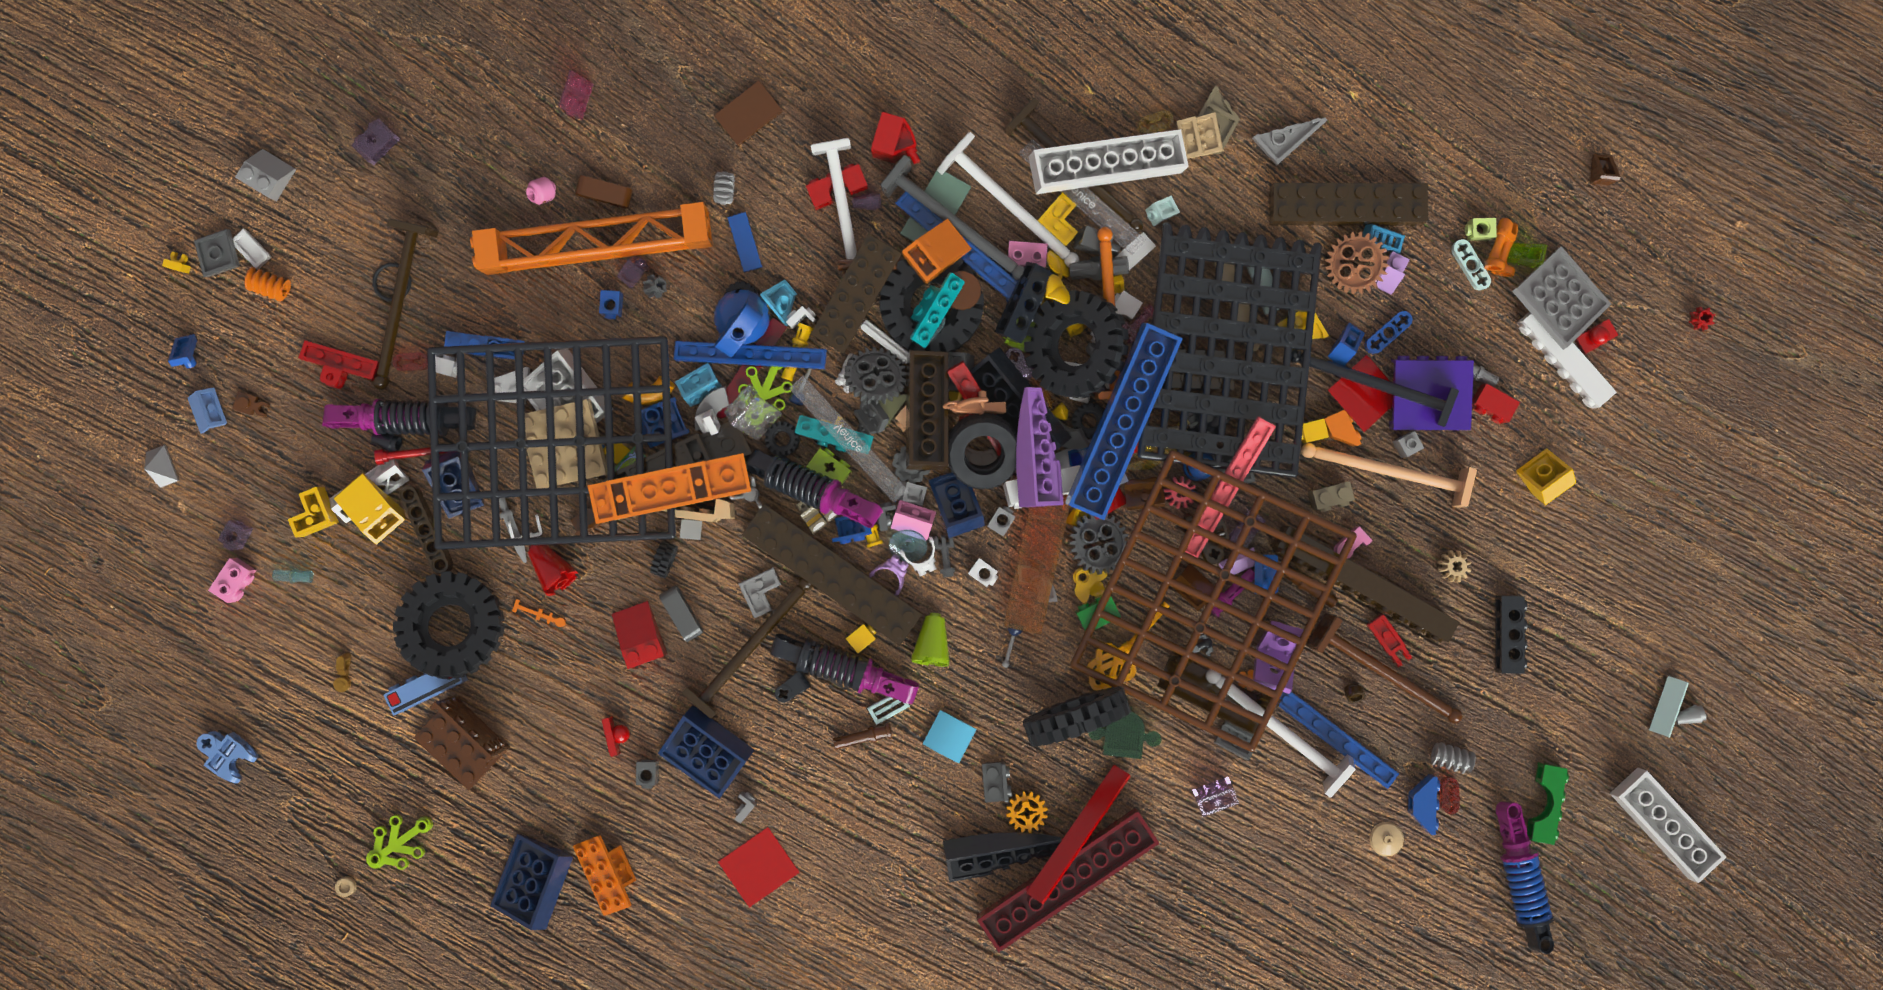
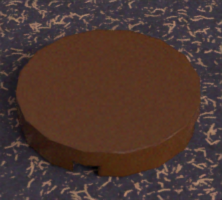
(969, 293)

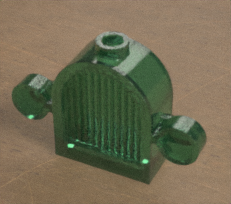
(1125, 737)

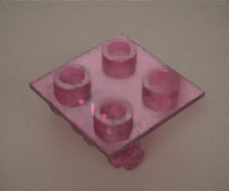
(575, 95)

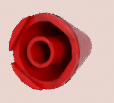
(551, 569)

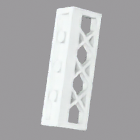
(378, 476)

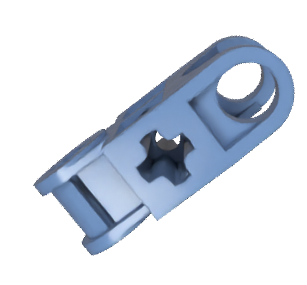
(224, 753)

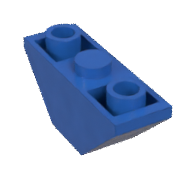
(1424, 803)

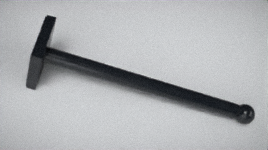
(1383, 385)

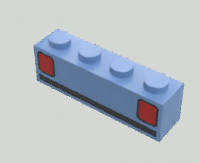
(417, 691)

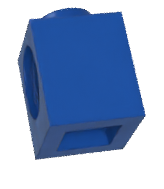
(607, 296)

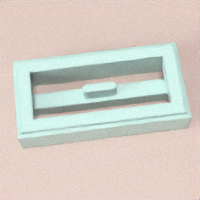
(874, 714)

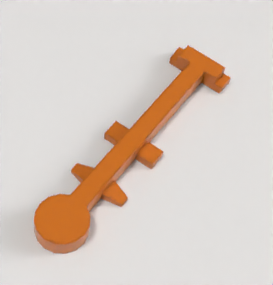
(560, 622)

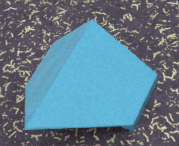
(780, 299)

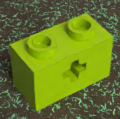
(819, 463)

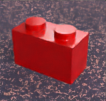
(1494, 404)

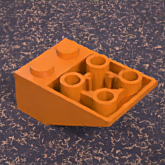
(936, 251)

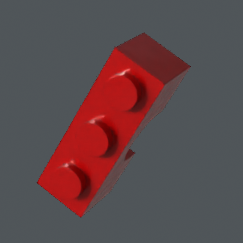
(820, 189)

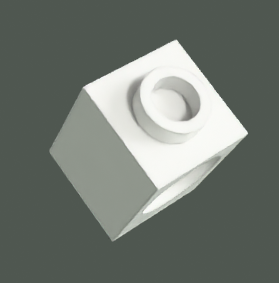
(974, 572)

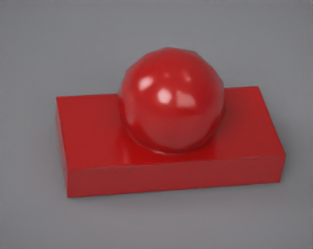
(1596, 336)
(614, 735)

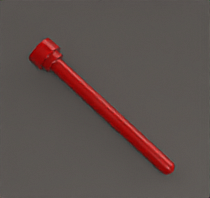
(382, 456)

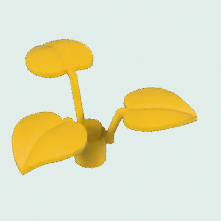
(1055, 287)

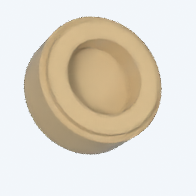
(345, 886)

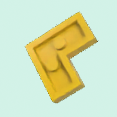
(1055, 221)

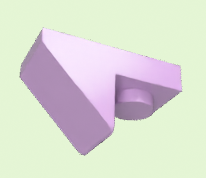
(1395, 273)

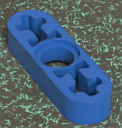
(1395, 319)

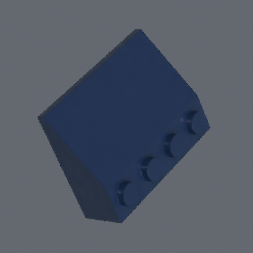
(706, 751)
(531, 882)

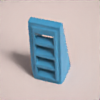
(1375, 230)

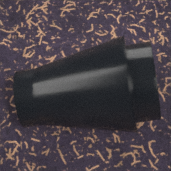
(387, 441)

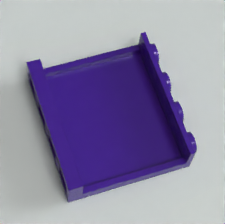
(1434, 379)

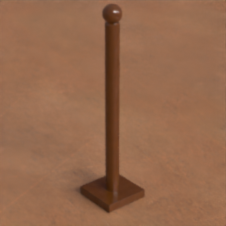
(1326, 634)

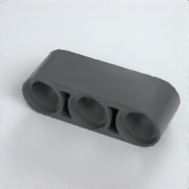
(681, 613)

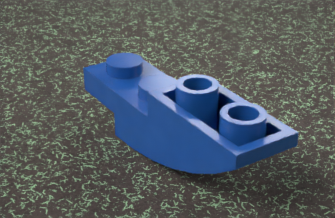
(464, 339)

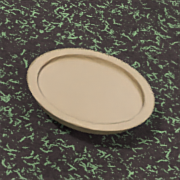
(1386, 838)

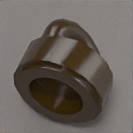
(1354, 693)

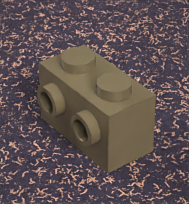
(1332, 495)

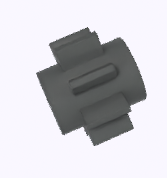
(654, 286)

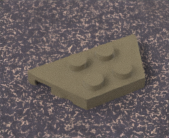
(1226, 117)

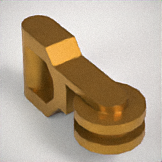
(343, 682)

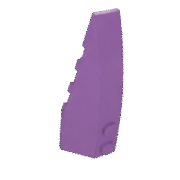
(1036, 463)

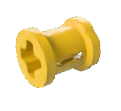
(874, 538)

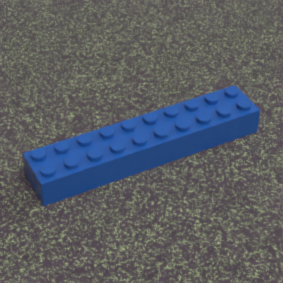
(1123, 420)

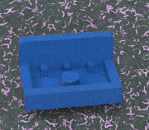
(850, 529)

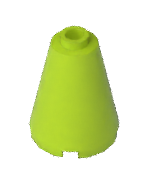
(932, 642)

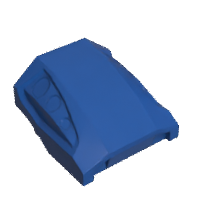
(653, 421)

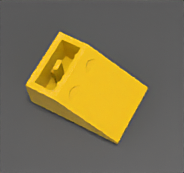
(370, 508)

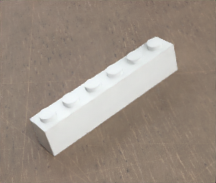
(1570, 364)

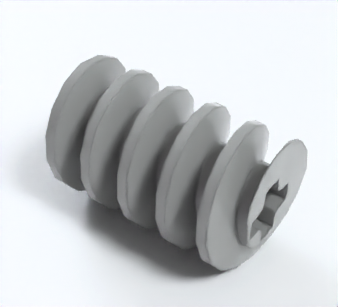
(1453, 756)

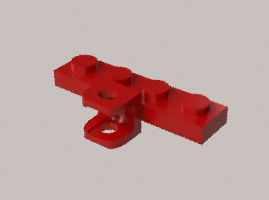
(337, 364)

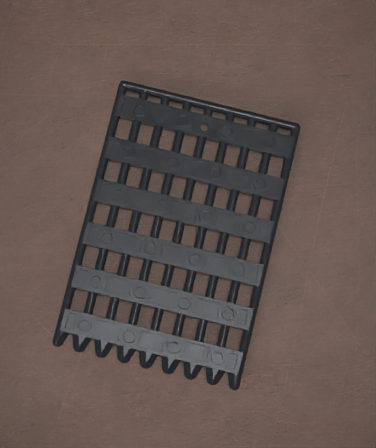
(1233, 331)

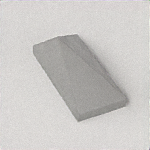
(160, 466)

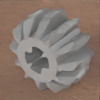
(724, 188)

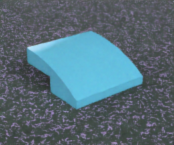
(949, 736)

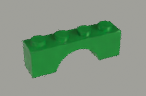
(1544, 826)

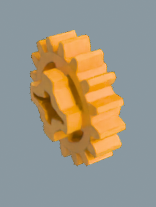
(1034, 810)

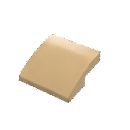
(1201, 135)

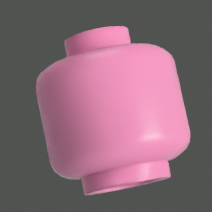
(541, 190)

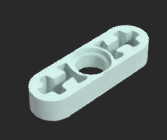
(1462, 263)

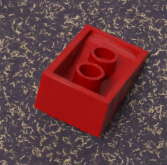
(638, 635)

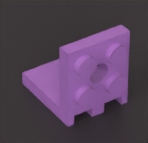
(1279, 649)

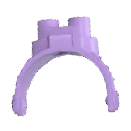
(897, 567)

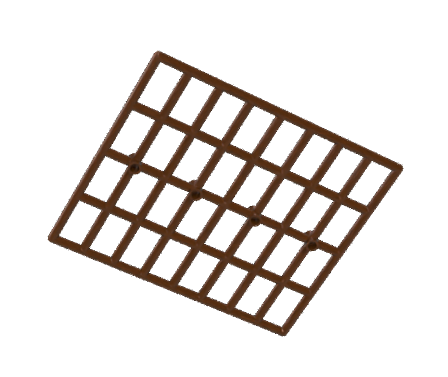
(1212, 600)

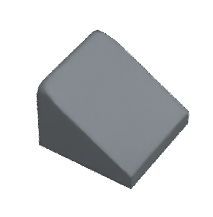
(690, 529)

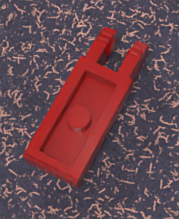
(1388, 638)

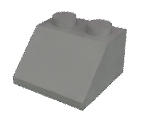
(266, 174)

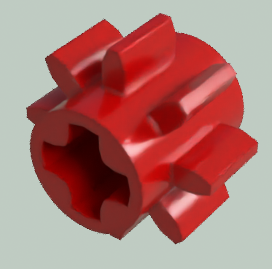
(1696, 318)

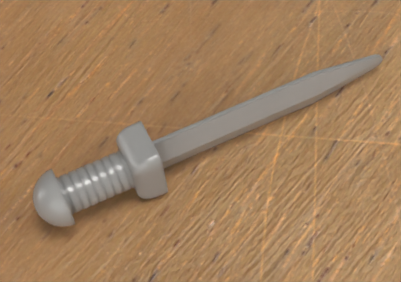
(507, 515)

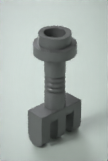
(947, 571)

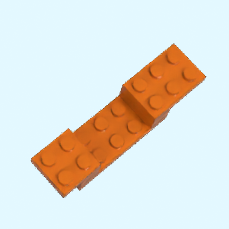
(669, 488)

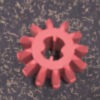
(1179, 500)

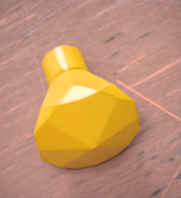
(1061, 412)

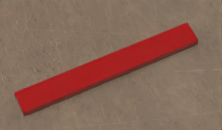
(1078, 834)

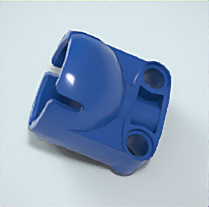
(740, 310)

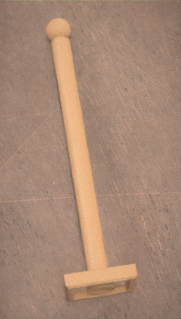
(1462, 486)

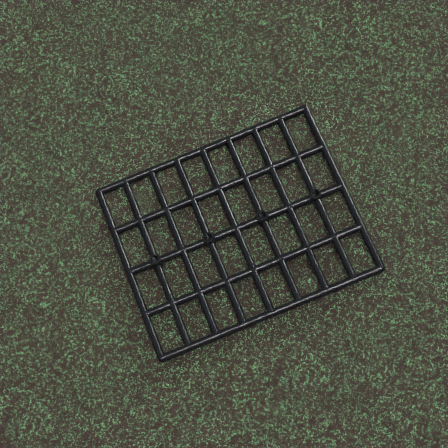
(523, 444)

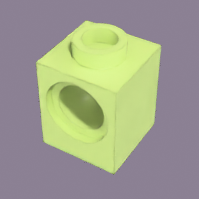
(1488, 226)

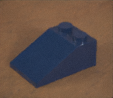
(451, 482)
(956, 505)

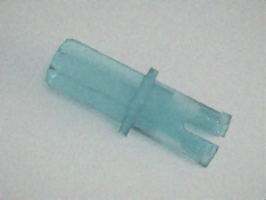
(293, 576)

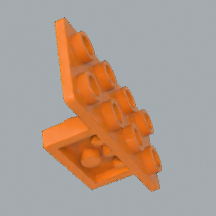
(606, 873)

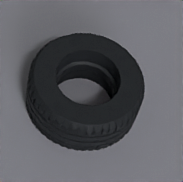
(982, 475)

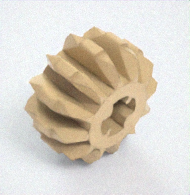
(1447, 566)

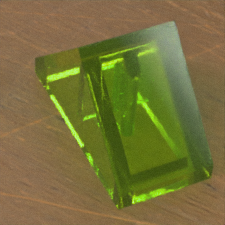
(1527, 254)

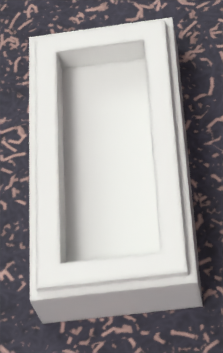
(251, 249)

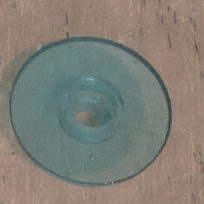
(914, 550)

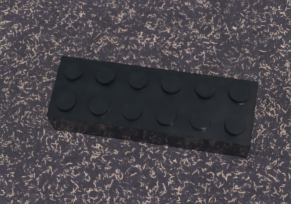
(1006, 384)

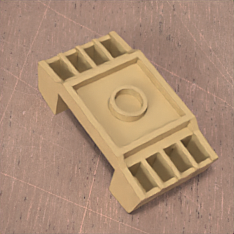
(723, 510)

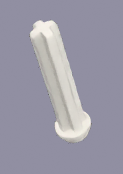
(885, 340)

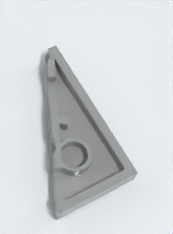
(1282, 142)

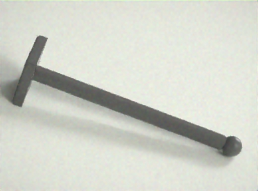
(897, 177)

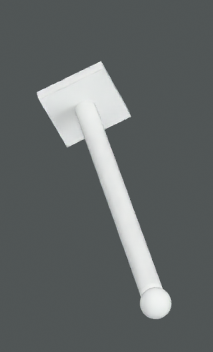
(832, 149)
(1001, 195)
(1337, 774)

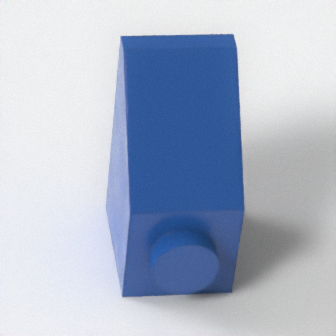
(1346, 345)

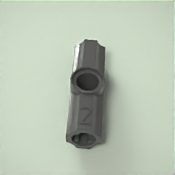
(1092, 268)

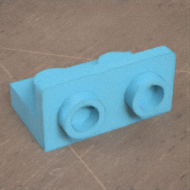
(697, 384)

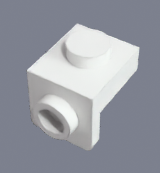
(797, 316)

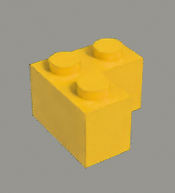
(316, 515)

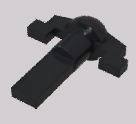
(1206, 643)

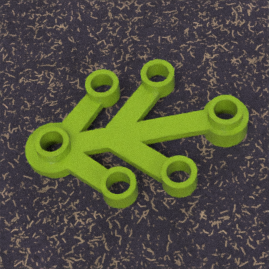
(764, 391)
(396, 844)

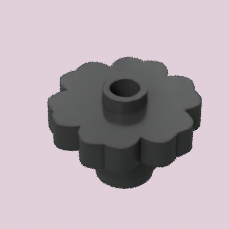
(905, 474)

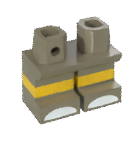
(814, 518)

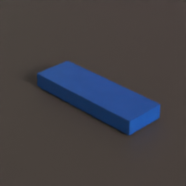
(744, 242)

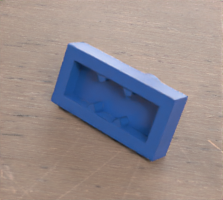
(183, 351)

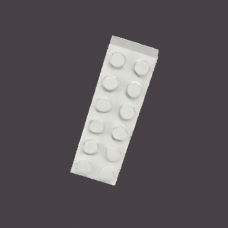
(1668, 825)

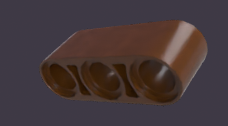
(603, 192)

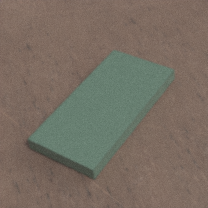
(948, 192)

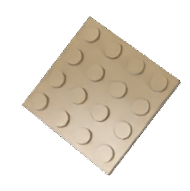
(565, 455)

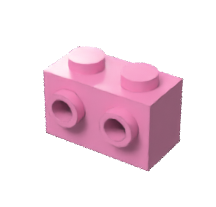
(1027, 252)
(913, 518)
(232, 580)

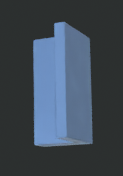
(206, 409)

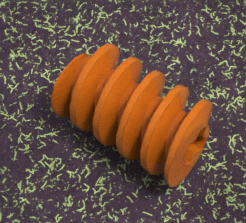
(267, 285)

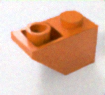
(1341, 428)

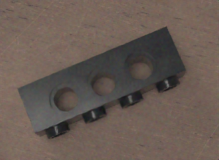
(1015, 307)
(1503, 625)

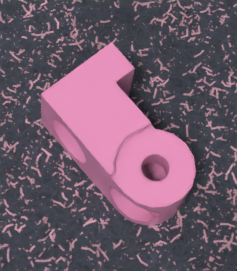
(1362, 538)

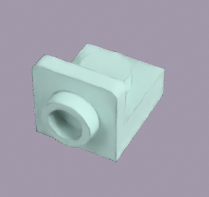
(1162, 210)

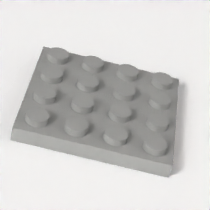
(1562, 298)

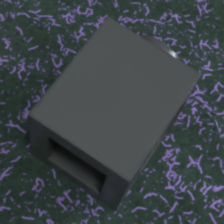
(653, 767)

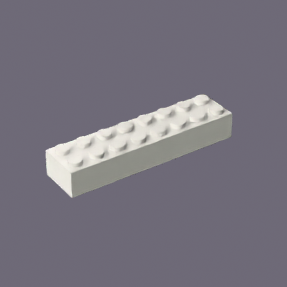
(1108, 161)

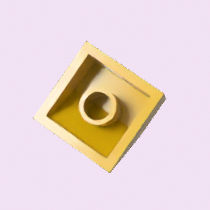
(1546, 476)

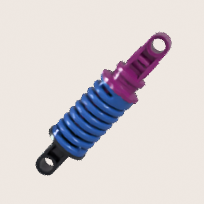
(1525, 879)

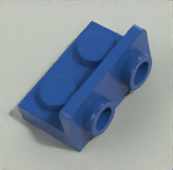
(1265, 574)

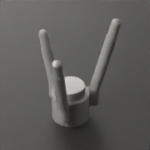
(750, 496)

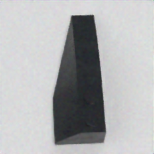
(983, 853)

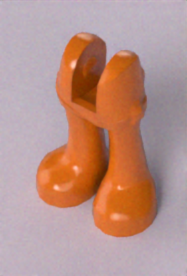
(1498, 256)

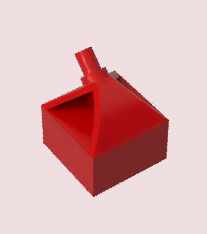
(894, 140)

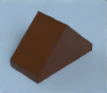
(1603, 170)

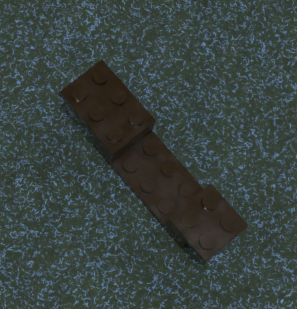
(695, 449)

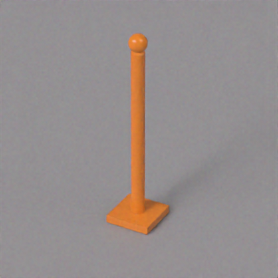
(1105, 235)

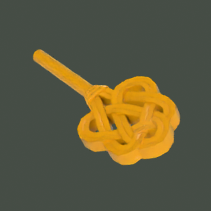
(1115, 662)

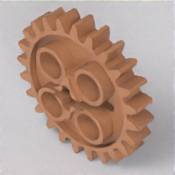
(1359, 246)

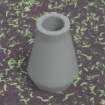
(1691, 715)

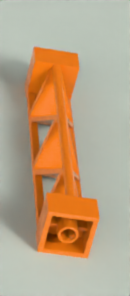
(492, 251)

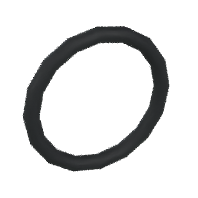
(374, 281)

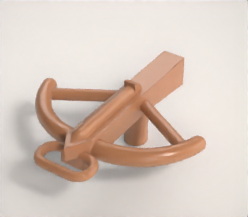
(976, 406)

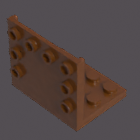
(461, 741)

